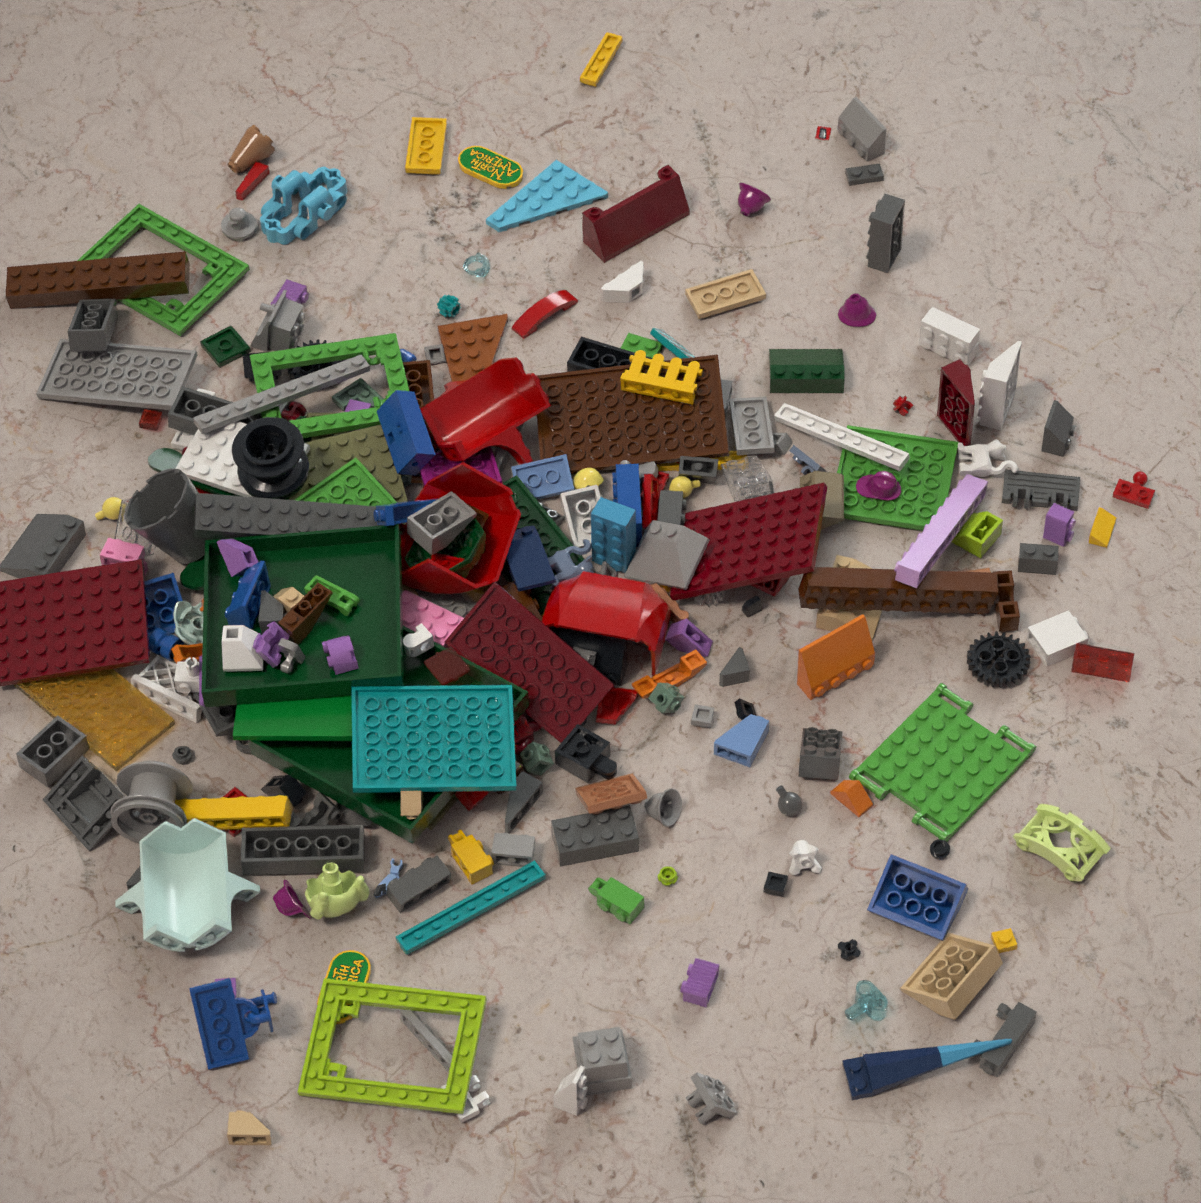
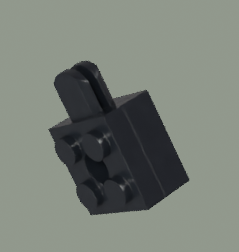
(593, 755)

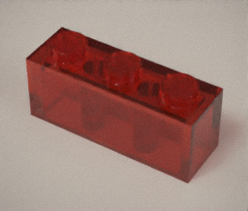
(1102, 662)

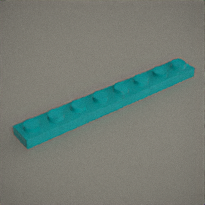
(470, 907)

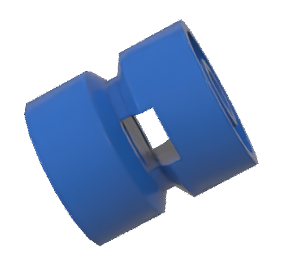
(162, 642)

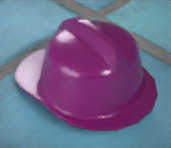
(879, 486)
(288, 901)

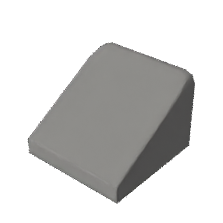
(435, 354)
(781, 442)

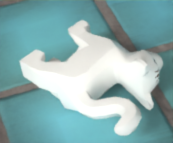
(980, 456)

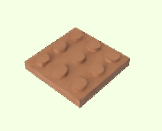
(611, 793)

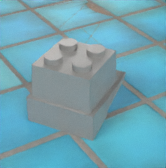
(280, 325)
(604, 1060)

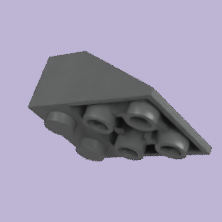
(820, 753)

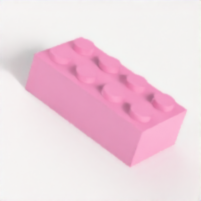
(435, 618)

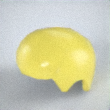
(587, 477)

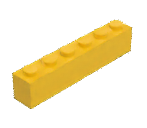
(239, 812)

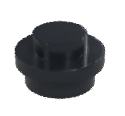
(939, 849)

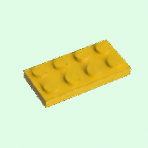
(426, 145)

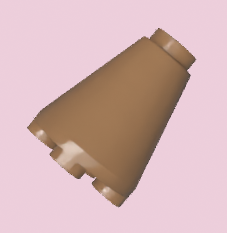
(251, 149)

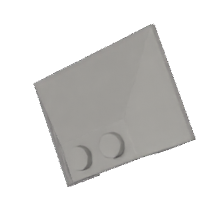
(667, 555)

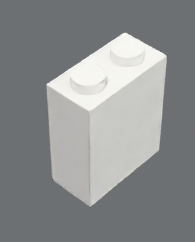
(1056, 637)

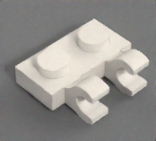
(473, 1104)

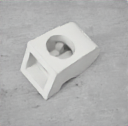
(418, 642)

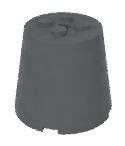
(166, 515)

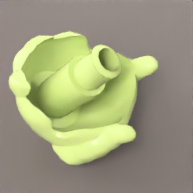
(335, 892)

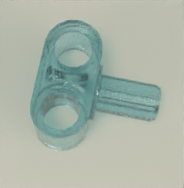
(867, 1002)

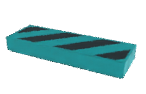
(670, 343)

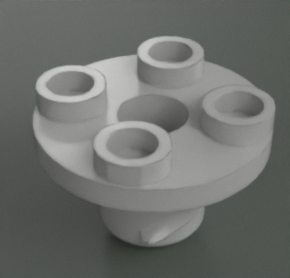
(238, 225)

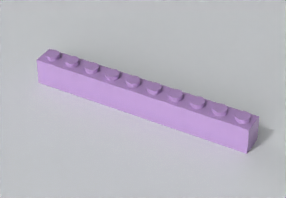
(940, 531)

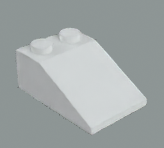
(577, 511)

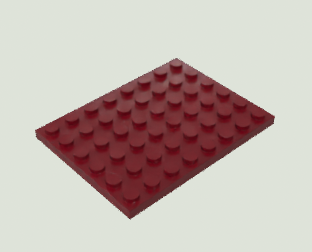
(756, 540)
(73, 622)

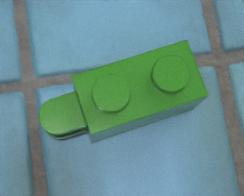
(617, 899)

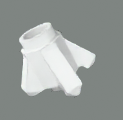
(803, 857)

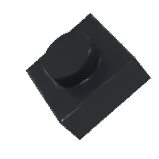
(744, 708)
(775, 884)

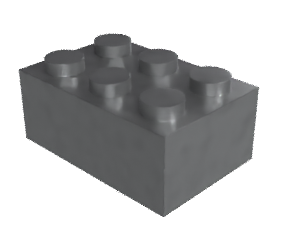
(52, 751)

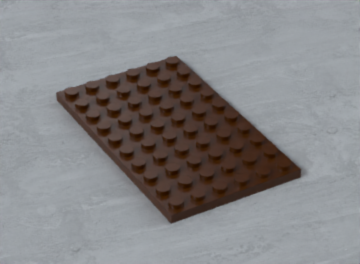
(605, 425)

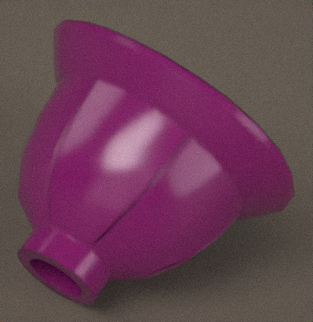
(751, 199)
(856, 311)

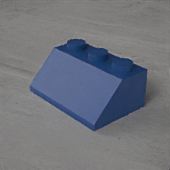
(246, 600)

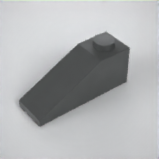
(520, 801)

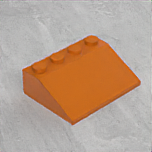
(835, 658)

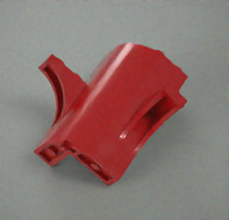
(485, 411)

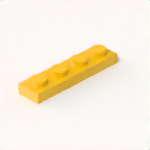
(601, 59)

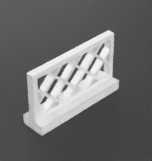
(166, 696)

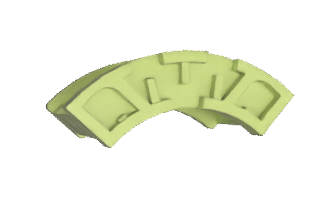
(1049, 816)

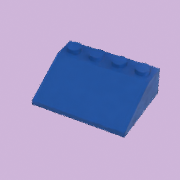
(161, 598)
(917, 897)

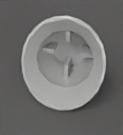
(665, 806)

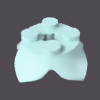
(186, 619)

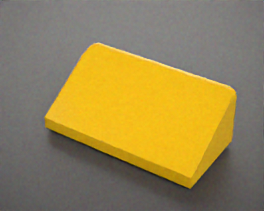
(1102, 528)

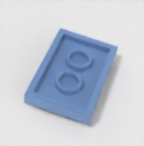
(545, 476)

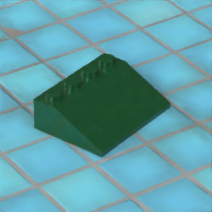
(806, 371)

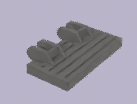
(1040, 489)

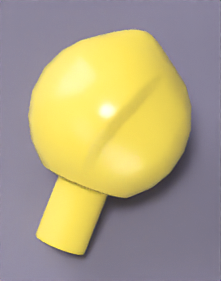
(683, 484)
(110, 509)

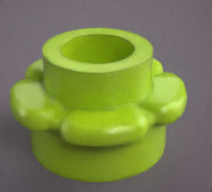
(667, 871)

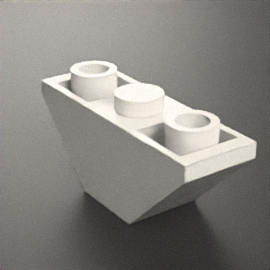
(625, 286)

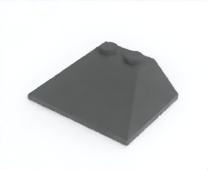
(84, 801)

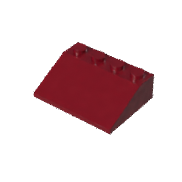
(956, 401)

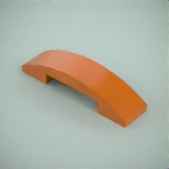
(676, 675)

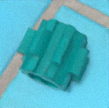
(448, 306)

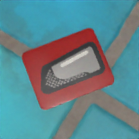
(823, 133)

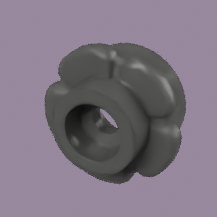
(182, 758)

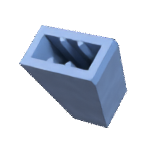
(743, 740)

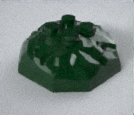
(467, 545)

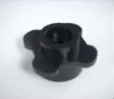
(849, 954)

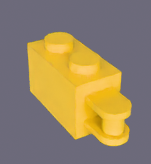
(470, 857)

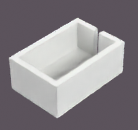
(949, 336)

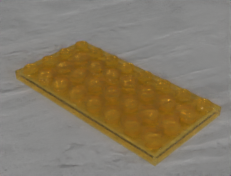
(105, 709)

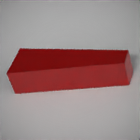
(252, 180)

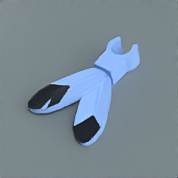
(381, 889)

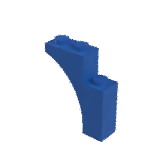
(398, 512)

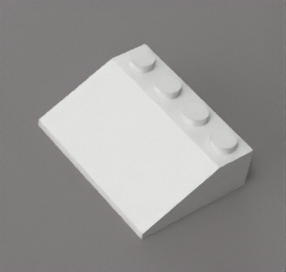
(999, 387)

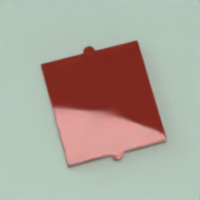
(447, 666)

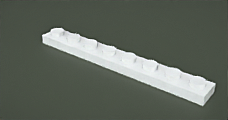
(842, 437)

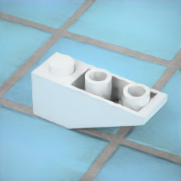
(572, 1092)

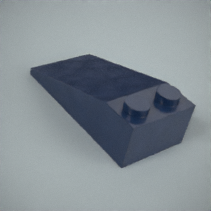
(528, 560)

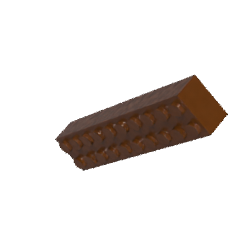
(98, 279)
(878, 590)

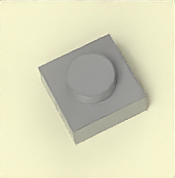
(702, 716)

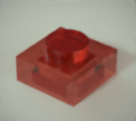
(150, 420)

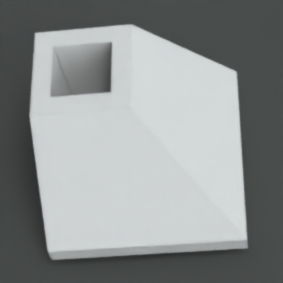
(238, 649)

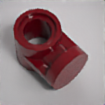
(295, 410)

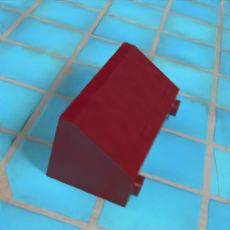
(636, 217)

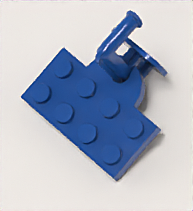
(223, 1022)

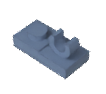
(801, 457)

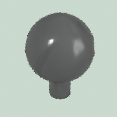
(789, 802)

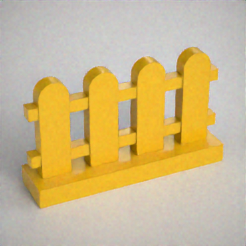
(661, 387)

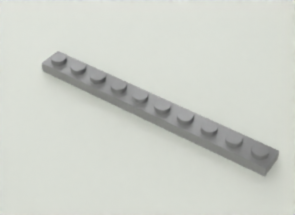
(281, 394)

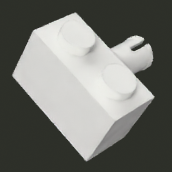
(187, 676)

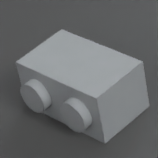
(513, 849)

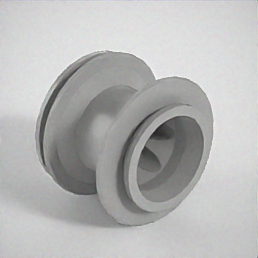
(150, 798)

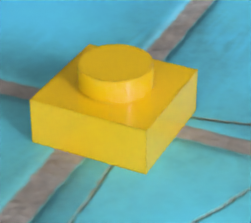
(1004, 940)

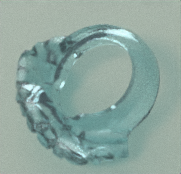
(480, 272)

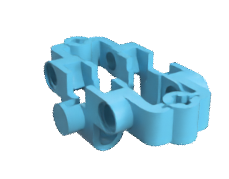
(318, 200)

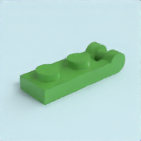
(338, 596)

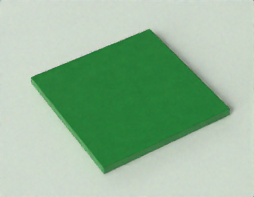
(295, 720)

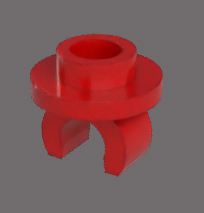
(900, 403)

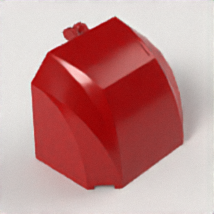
(484, 494)
(611, 609)

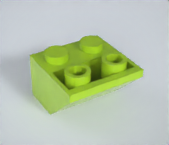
(979, 533)

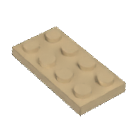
(725, 294)

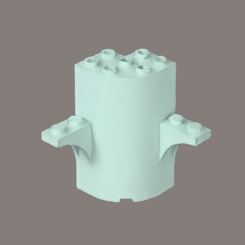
(185, 887)

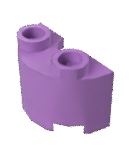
(267, 644)
(341, 654)

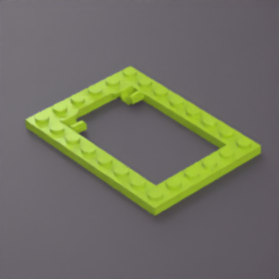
(332, 1005)

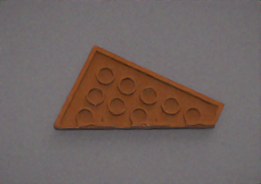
(471, 345)

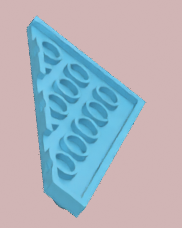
(546, 194)

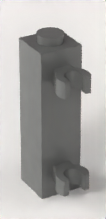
(1015, 1027)

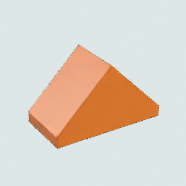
(853, 796)

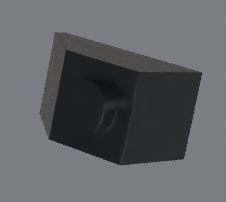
(285, 786)

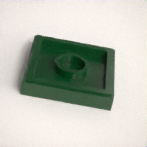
(225, 346)

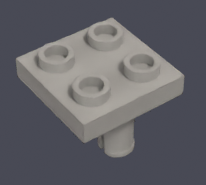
(714, 1096)

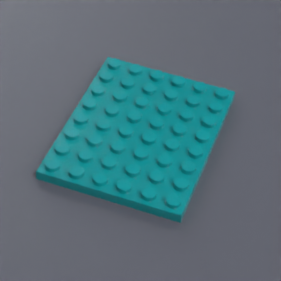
(433, 738)

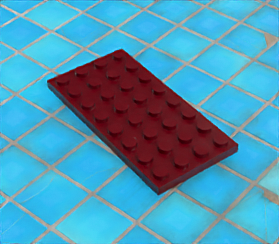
(529, 654)

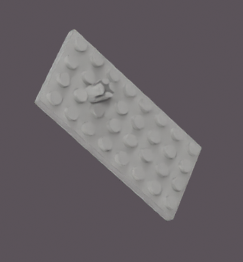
(118, 375)

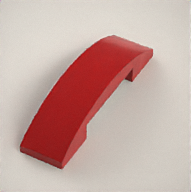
(541, 310)

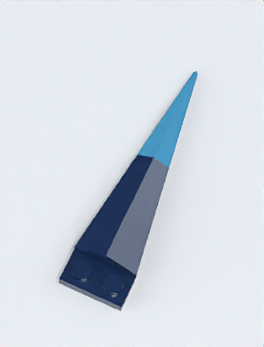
(884, 1070)

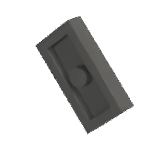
(864, 174)

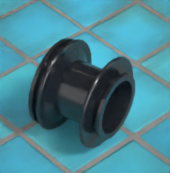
(283, 461)

